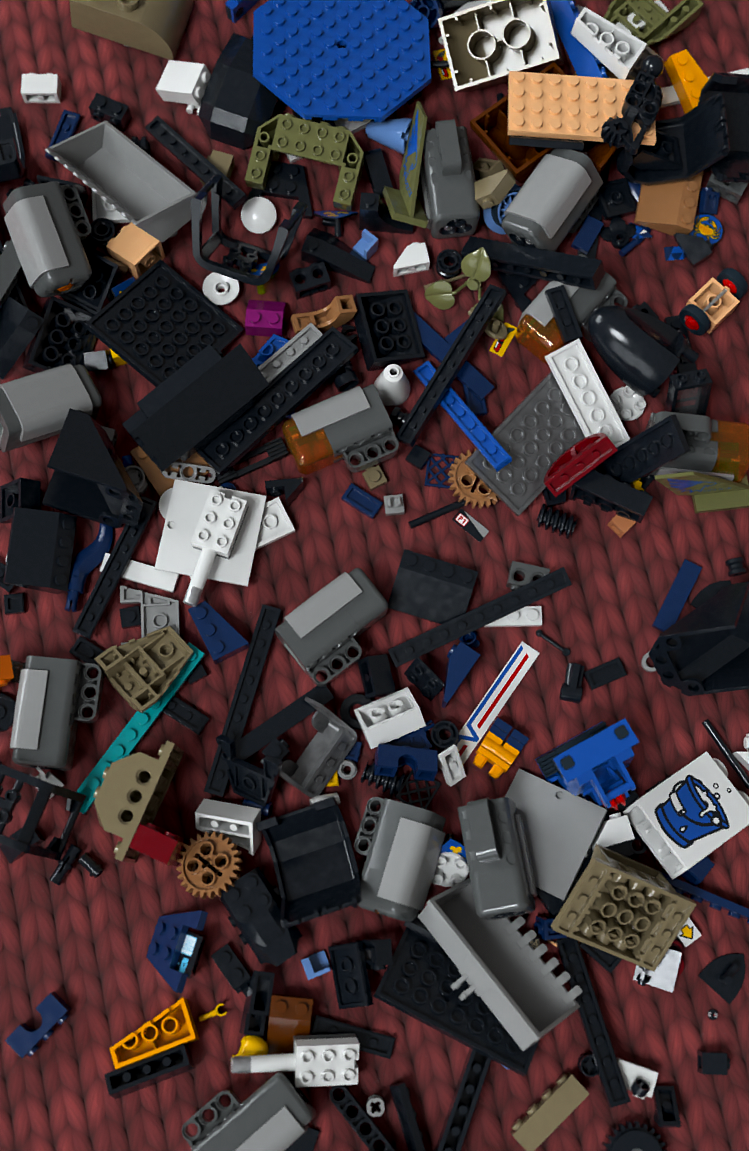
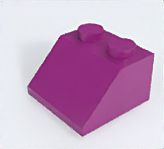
(265, 318)

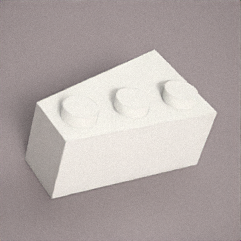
(232, 820)

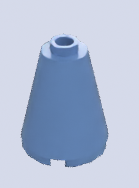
(390, 133)

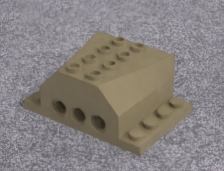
(134, 793)
(624, 909)

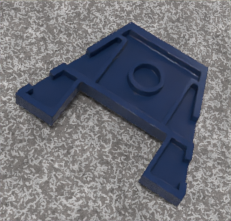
(168, 943)

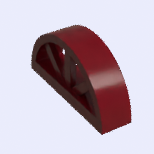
(578, 462)

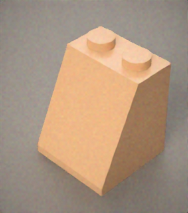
(135, 249)

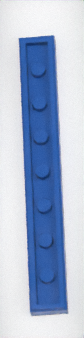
(467, 422)

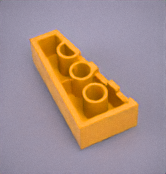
(164, 1032)

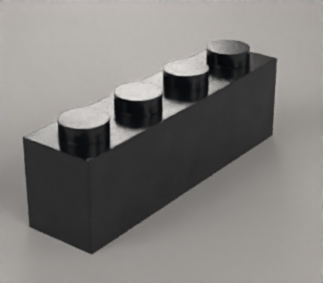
(149, 1071)

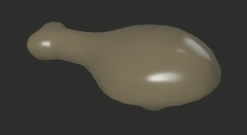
(495, 328)

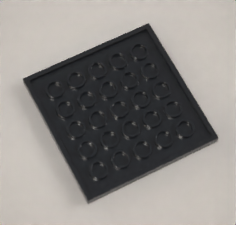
(162, 324)

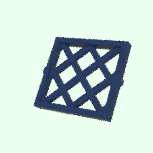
(428, 469)

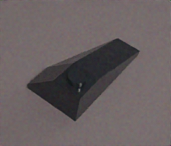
(336, 255)

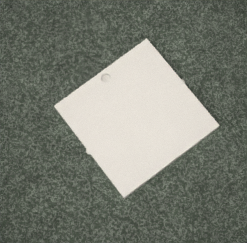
(183, 514)

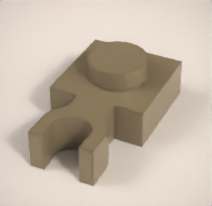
(374, 477)

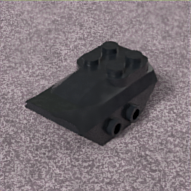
(257, 913)

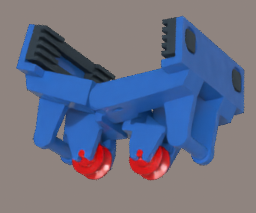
(594, 763)

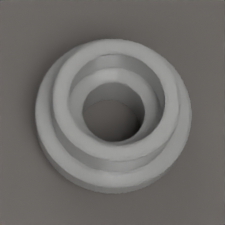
(352, 765)

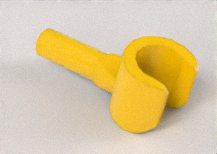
(211, 1014)

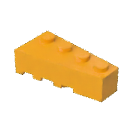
(686, 78)

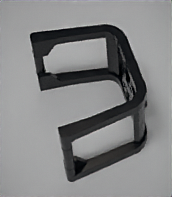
(283, 242)
(12, 797)

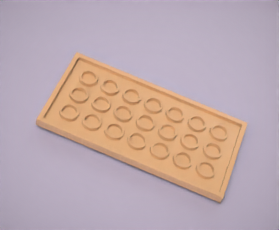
(566, 106)

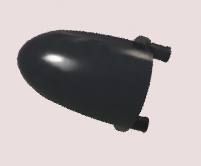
(637, 347)

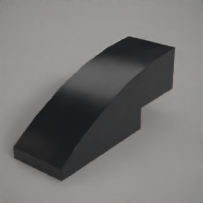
(257, 1003)

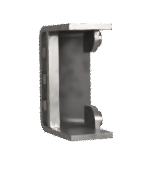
(322, 754)

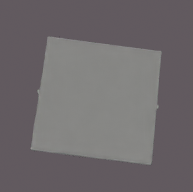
(556, 830)

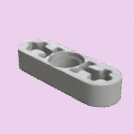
(202, 468)

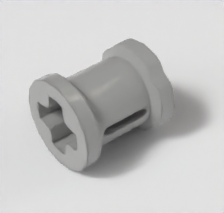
(375, 1113)

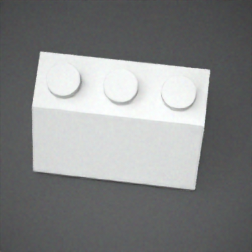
(389, 717)

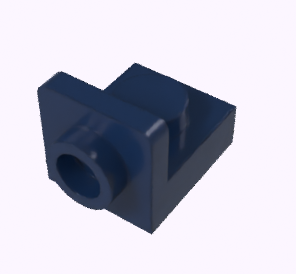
(708, 201)
(544, 930)

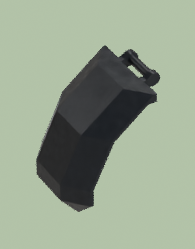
(235, 99)

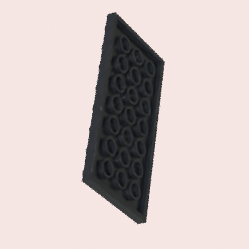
(421, 988)

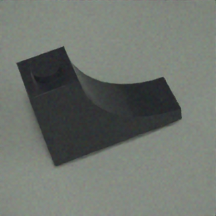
(376, 216)

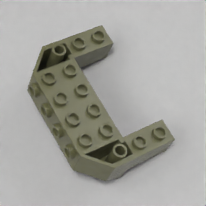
(309, 141)

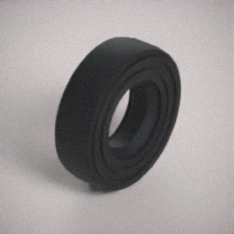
(346, 706)

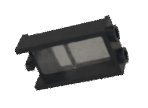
(689, 392)

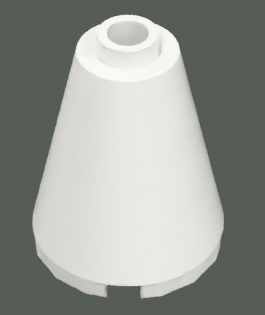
(392, 386)

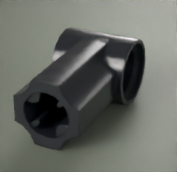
(571, 688)

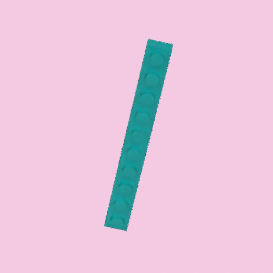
(135, 731)

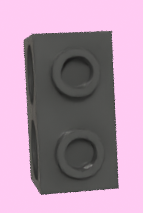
(728, 190)
(527, 571)

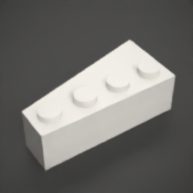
(608, 43)

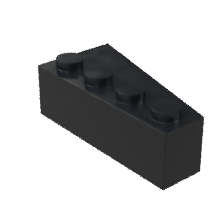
(611, 495)

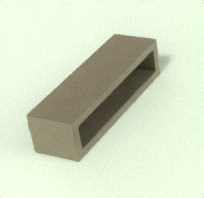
(549, 1112)

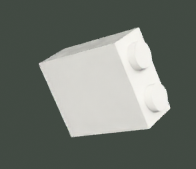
(183, 82)

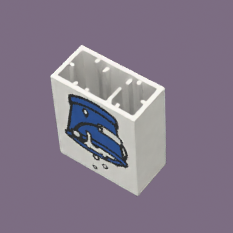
(690, 814)

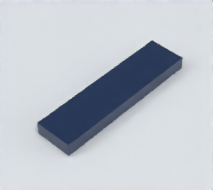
(677, 595)

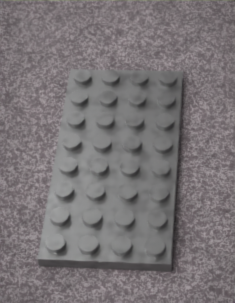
(534, 438)

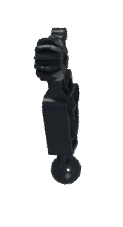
(639, 106)

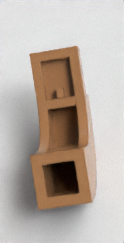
(335, 315)

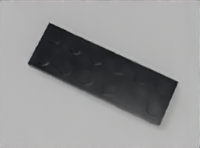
(647, 451)

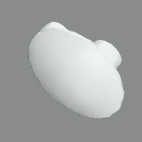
(258, 215)
(630, 403)
(450, 869)

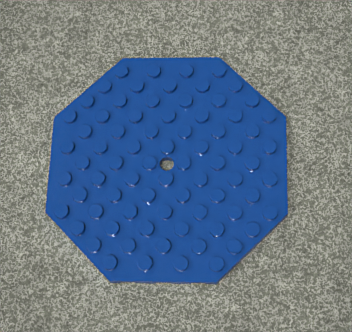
(369, 79)

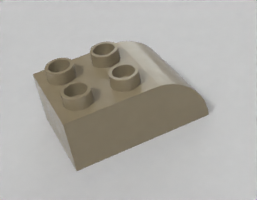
(141, 24)
(497, 39)

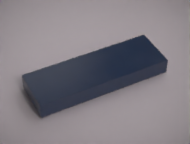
(65, 129)

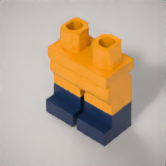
(496, 754)

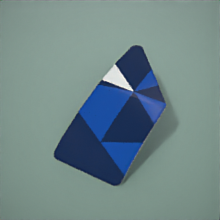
(640, 233)
(673, 253)

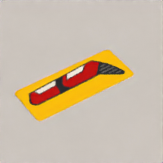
(440, 55)
(500, 346)

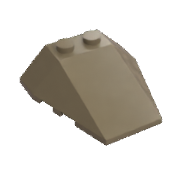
(145, 666)

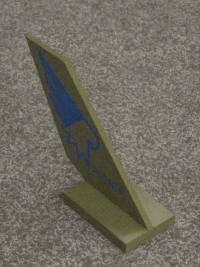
(405, 203)
(707, 491)

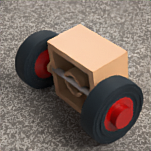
(713, 302)

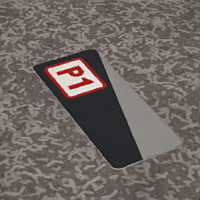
(470, 525)

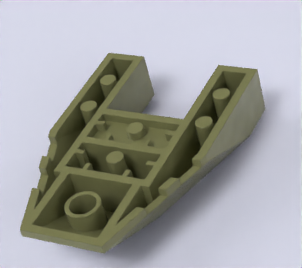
(658, 22)

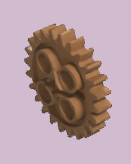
(459, 472)
(197, 880)

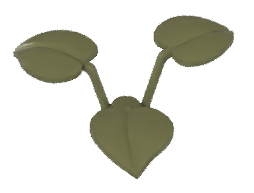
(478, 269)

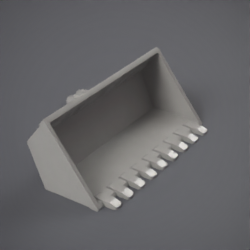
(127, 179)
(500, 965)

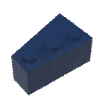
(217, 633)

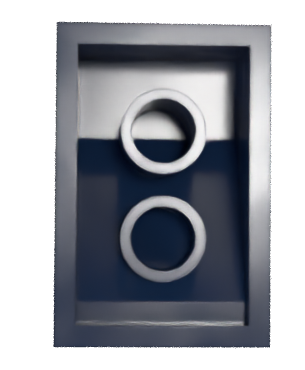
(458, 666)

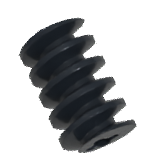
(555, 521)
(392, 783)

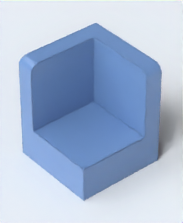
(366, 245)
(316, 965)

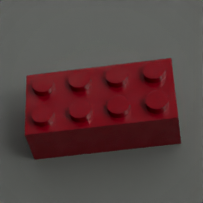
(158, 844)

